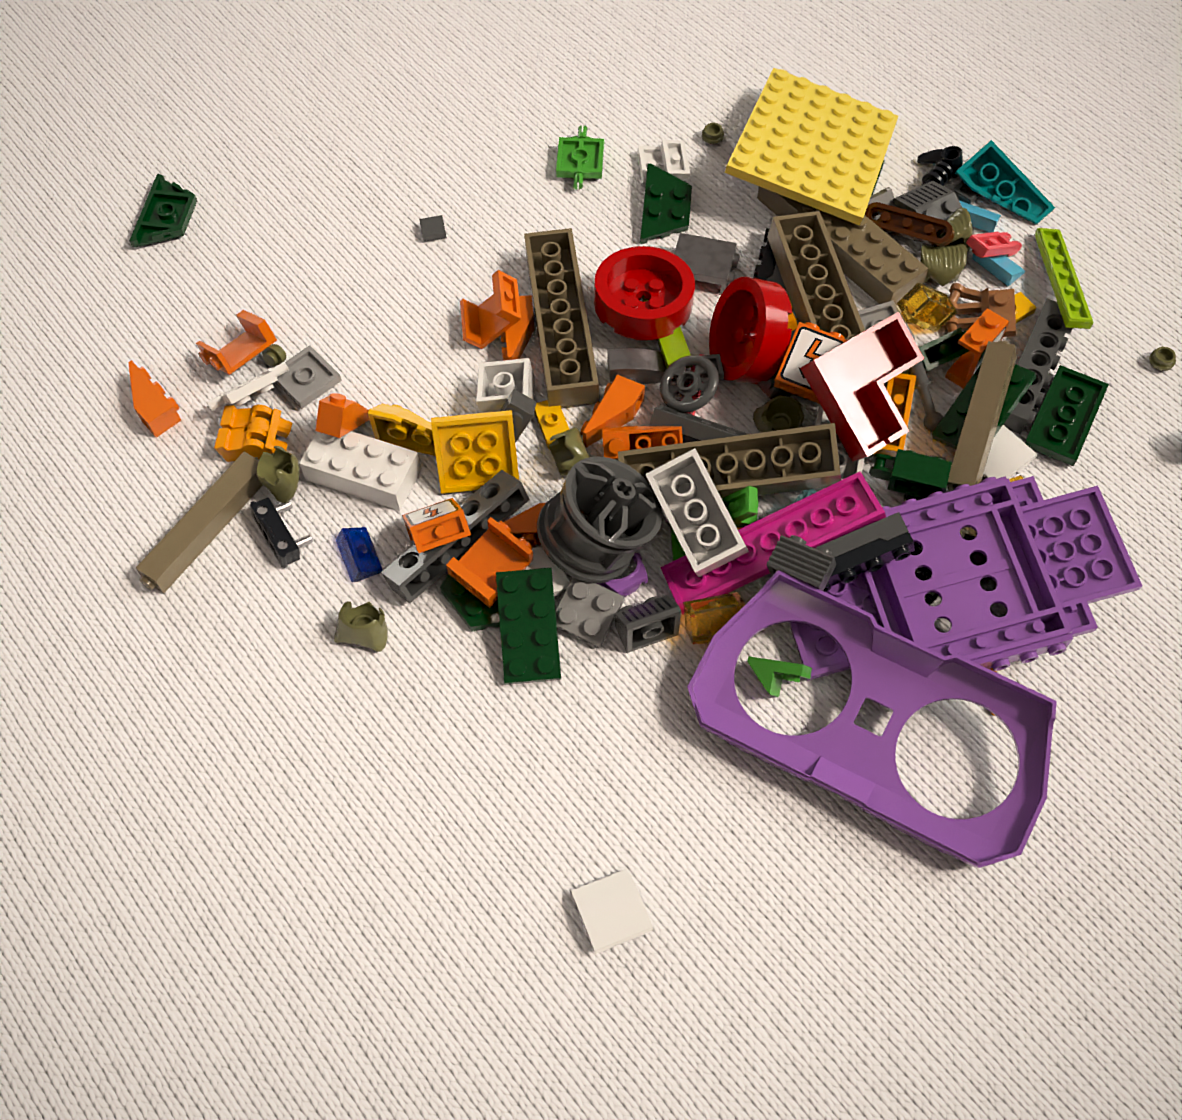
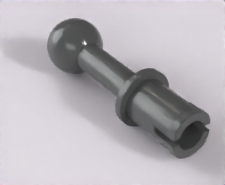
(932, 417)

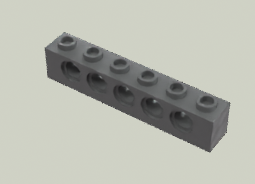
(1039, 357)
(417, 571)

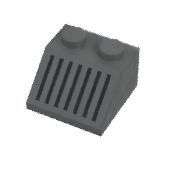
(930, 200)
(648, 622)

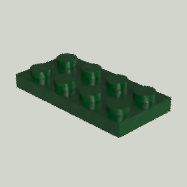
(1066, 415)
(951, 425)
(528, 626)

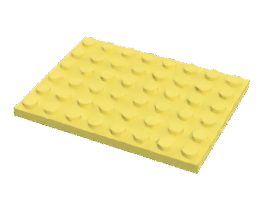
(813, 145)

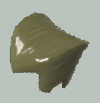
(962, 227)
(944, 262)
(779, 414)
(567, 450)
(279, 473)
(362, 626)

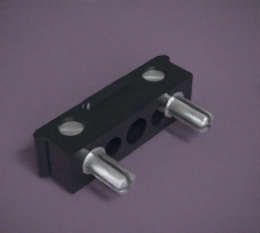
(276, 532)

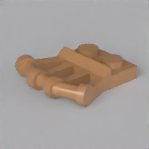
(998, 301)

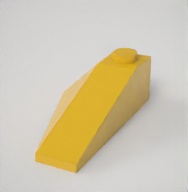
(402, 428)

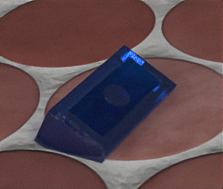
(358, 553)

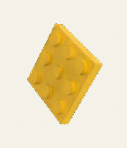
(473, 449)

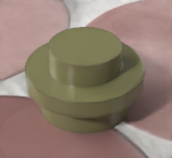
(713, 133)
(274, 355)
(1163, 358)

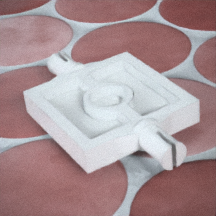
(240, 393)

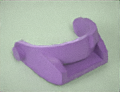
(630, 583)

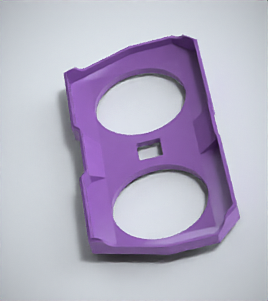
(896, 676)

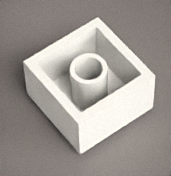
(499, 379)

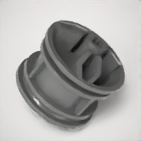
(599, 519)

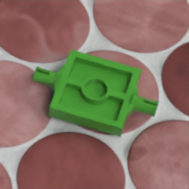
(580, 157)

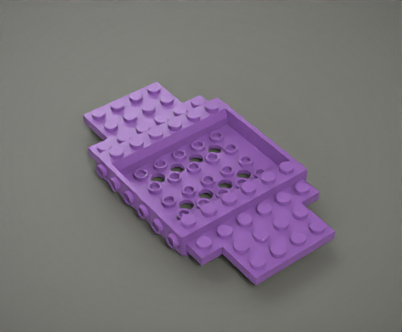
(1040, 552)

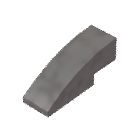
(637, 364)

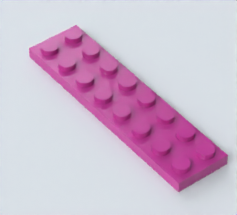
(815, 519)

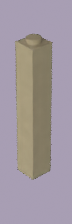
(983, 414)
(200, 525)

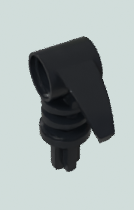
(947, 163)

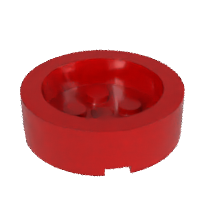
(646, 272)
(751, 329)

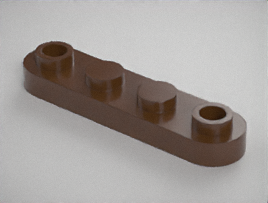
(910, 224)

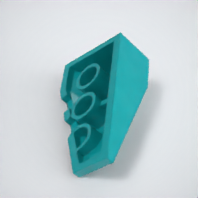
(1002, 182)

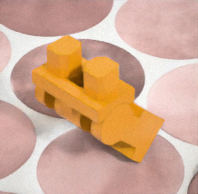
(250, 431)

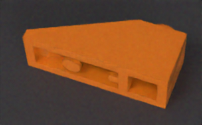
(339, 415)

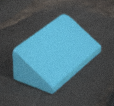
(982, 218)
(1001, 268)

